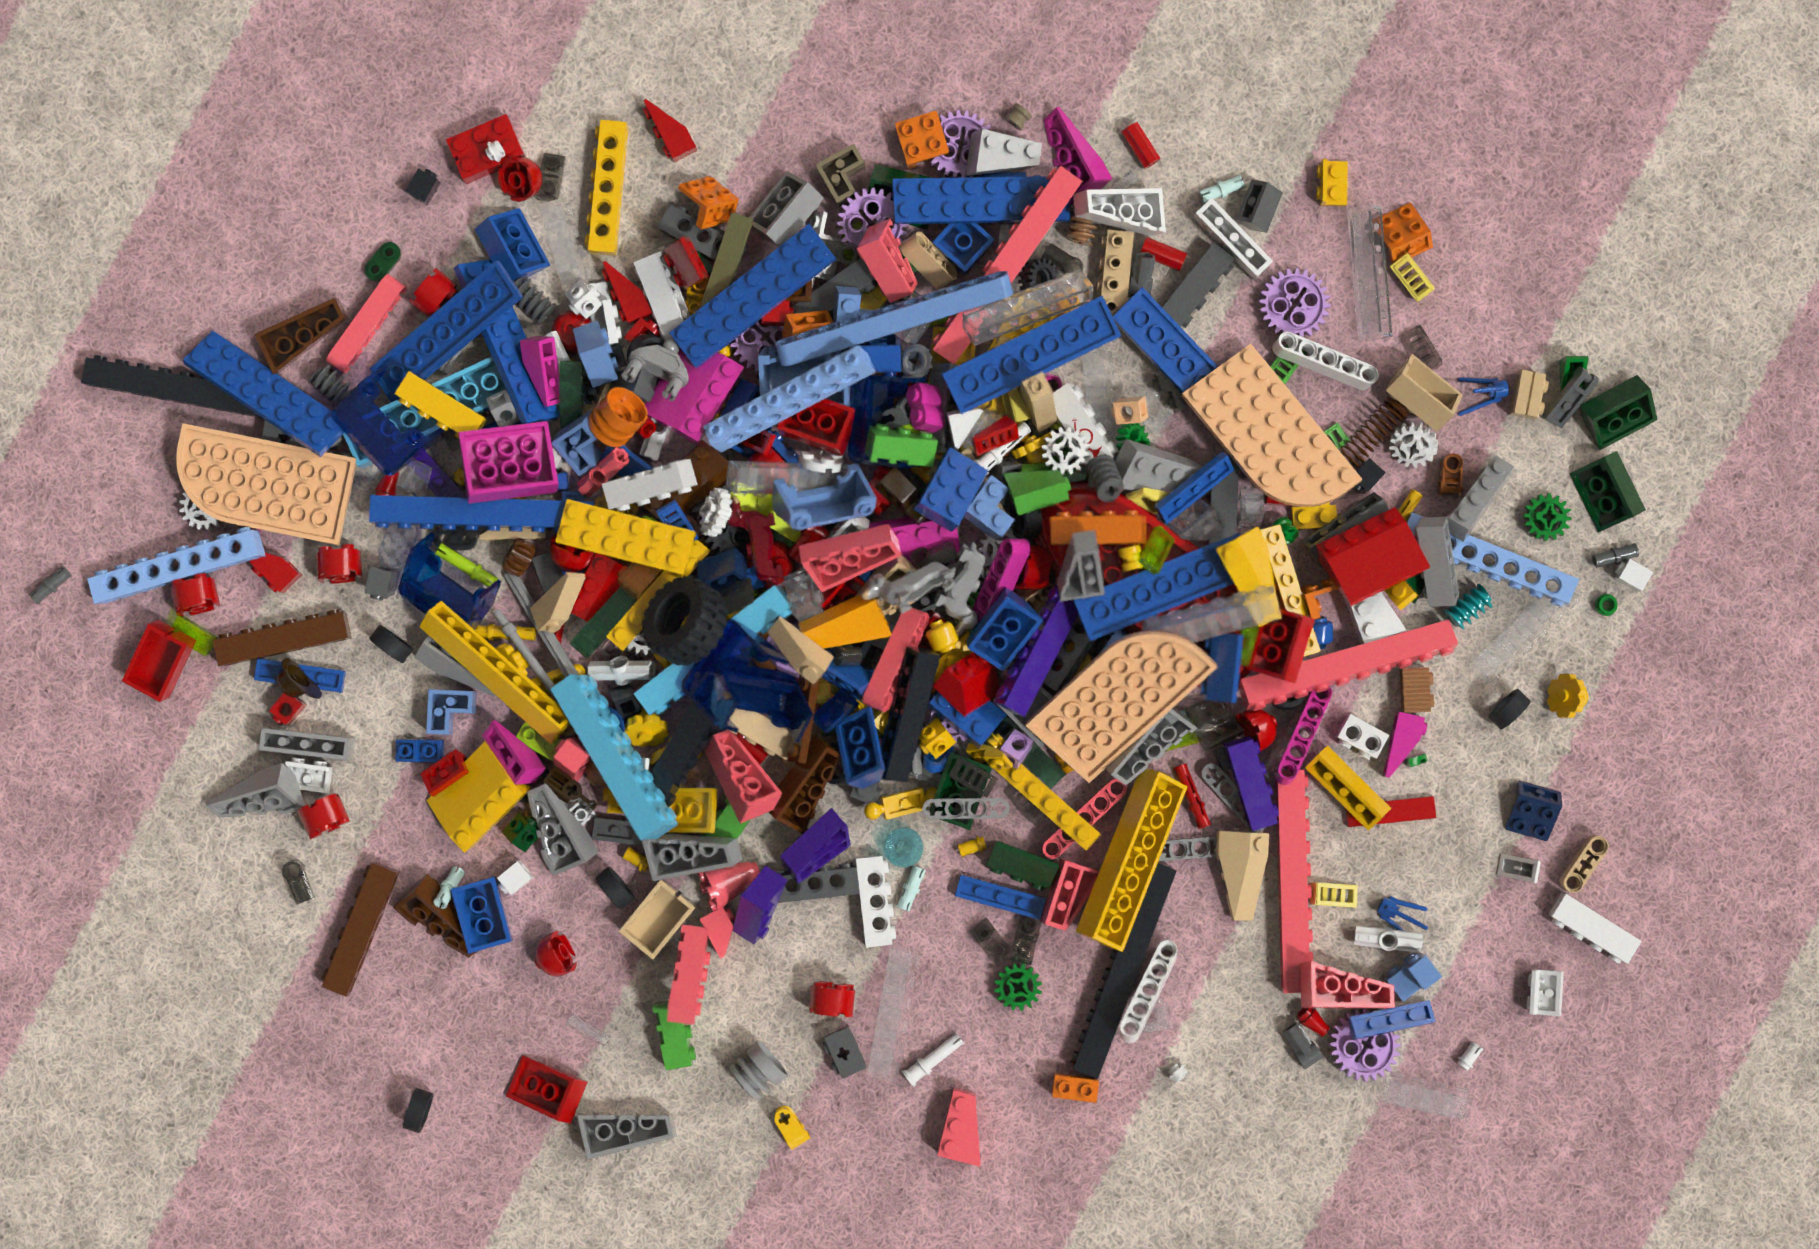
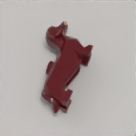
(760, 538)

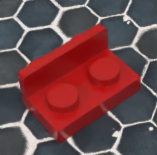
(444, 772)

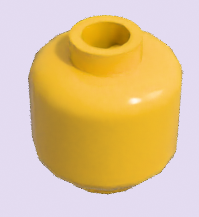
(942, 636)

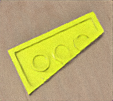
(764, 506)

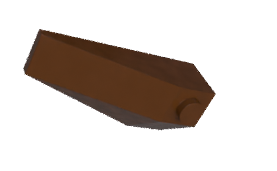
(419, 907)

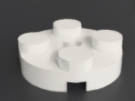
(818, 461)

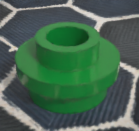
(1612, 601)

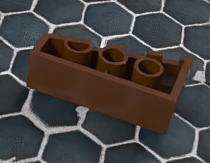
(295, 336)
(710, 473)
(805, 785)

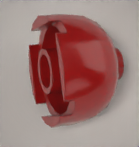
(520, 178)
(564, 325)
(569, 558)
(1258, 726)
(554, 956)

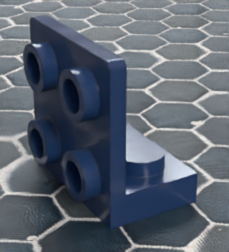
(1534, 811)

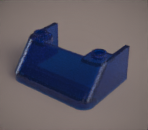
(870, 400)
(375, 432)
(426, 586)
(736, 646)
(761, 692)

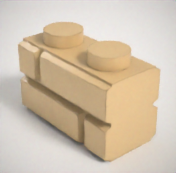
(1528, 394)

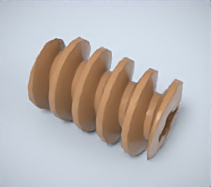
(1080, 230)

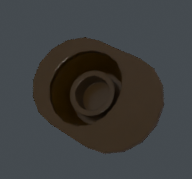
(295, 682)

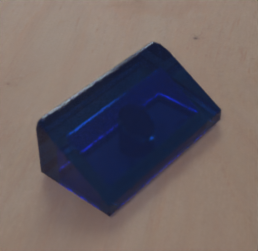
(834, 710)

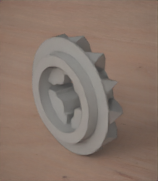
(914, 352)

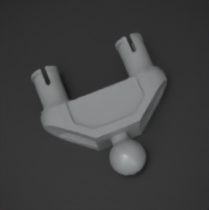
(661, 362)

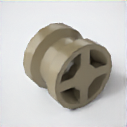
(1018, 116)

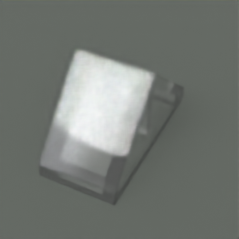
(414, 479)

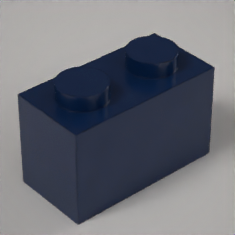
(723, 569)

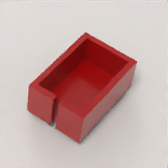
(470, 146)
(158, 660)

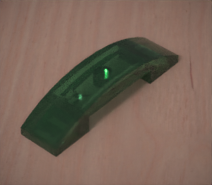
(570, 391)
(1036, 759)

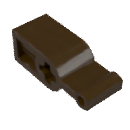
(901, 494)
(560, 784)

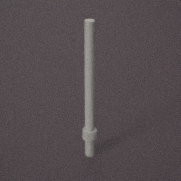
(510, 631)

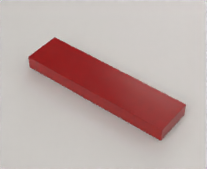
(1402, 811)

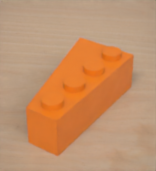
(1108, 527)

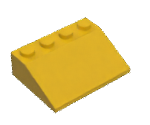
(477, 799)

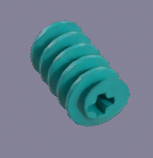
(1469, 606)

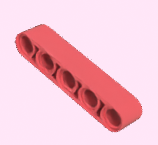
(365, 323)
(884, 680)
(1095, 814)

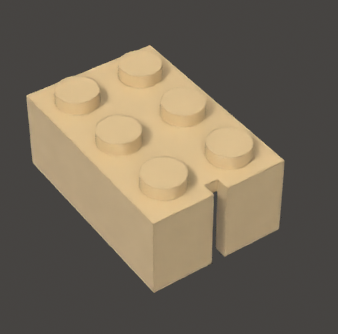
(1424, 393)
(657, 919)

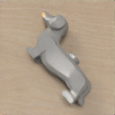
(965, 582)
(909, 587)

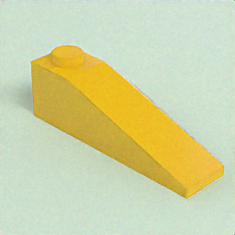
(1248, 561)

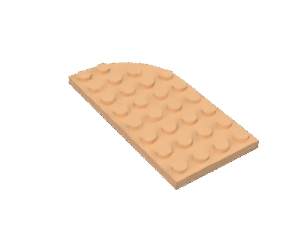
(1270, 433)
(265, 483)
(1119, 698)

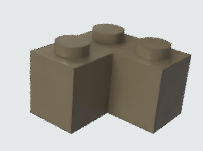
(836, 170)

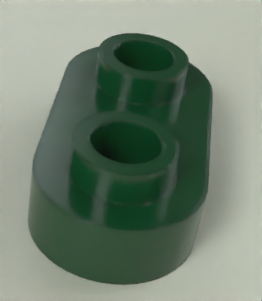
(384, 262)

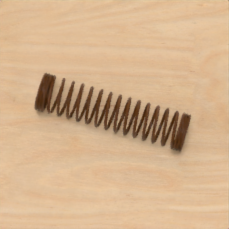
(1400, 413)

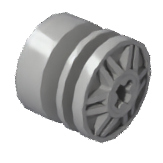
(758, 1071)

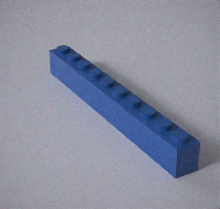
(457, 512)

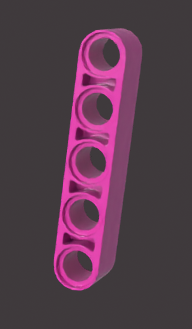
(1002, 573)
(1299, 743)

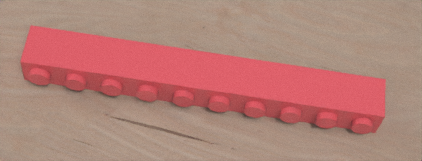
(1016, 251)
(1351, 664)
(1292, 879)

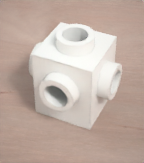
(583, 299)

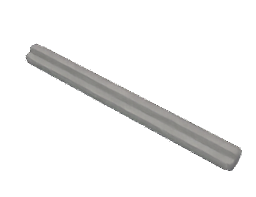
(548, 638)

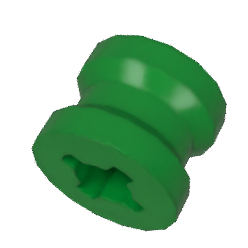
(1289, 531)

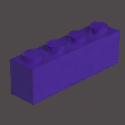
(1251, 784)

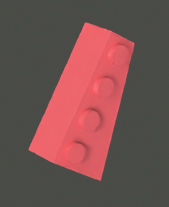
(848, 555)
(741, 777)
(689, 975)
(1338, 989)

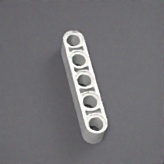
(1314, 361)
(1148, 1001)

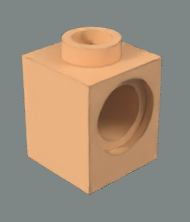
(1136, 404)

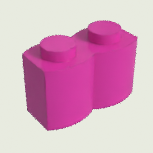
(925, 407)

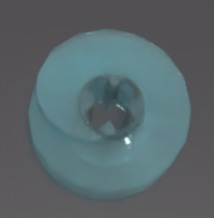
(895, 839)

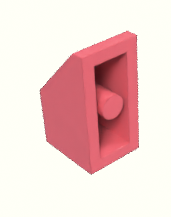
(720, 928)

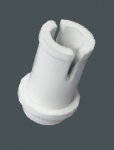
(1469, 1056)

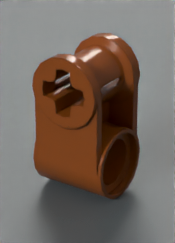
(1451, 477)

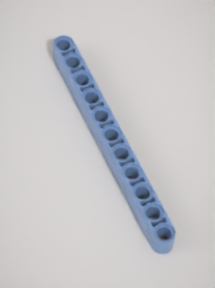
(894, 318)

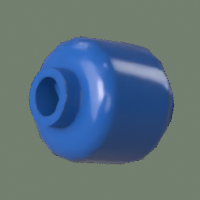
(1323, 631)

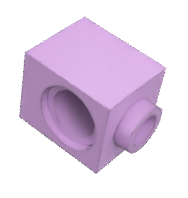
(1020, 739)

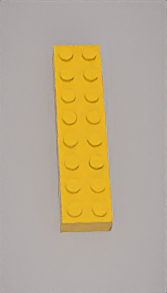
(1131, 859)

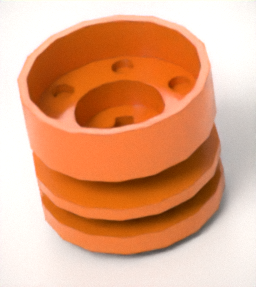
(617, 417)

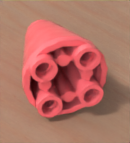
(727, 883)

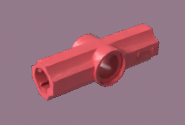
(603, 472)

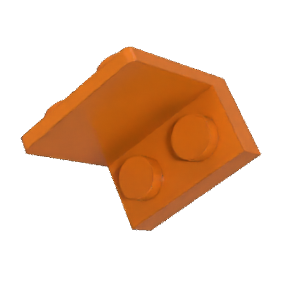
(921, 138)
(714, 201)
(1405, 232)
(1309, 593)

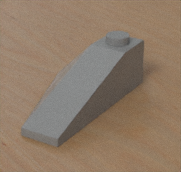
(440, 661)
(267, 790)
(561, 834)

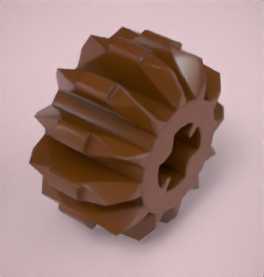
(518, 557)

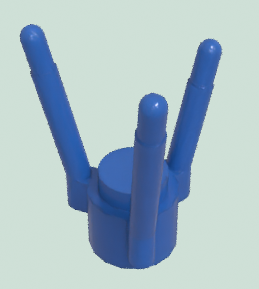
(1494, 389)
(1389, 909)

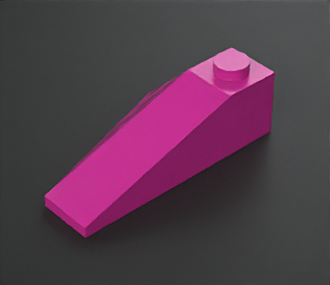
(1075, 153)

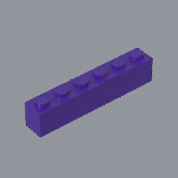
(1037, 655)

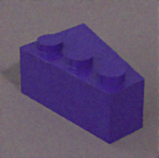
(816, 846)
(758, 905)

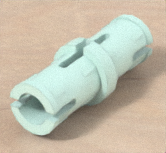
(1221, 189)
(451, 882)
(911, 888)

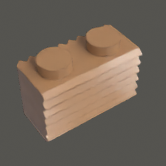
(1416, 690)

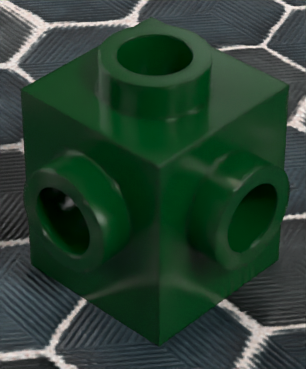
(521, 831)

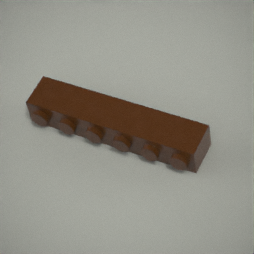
(282, 639)
(360, 929)

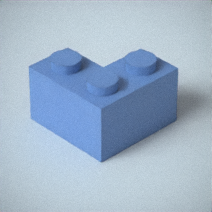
(847, 303)
(594, 352)
(577, 445)
(984, 510)
(443, 705)
(1412, 976)

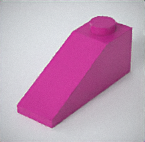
(542, 366)
(1404, 737)
(515, 756)

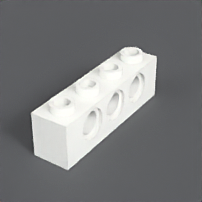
(873, 936)

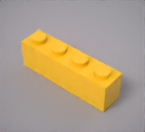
(438, 405)
(1348, 788)

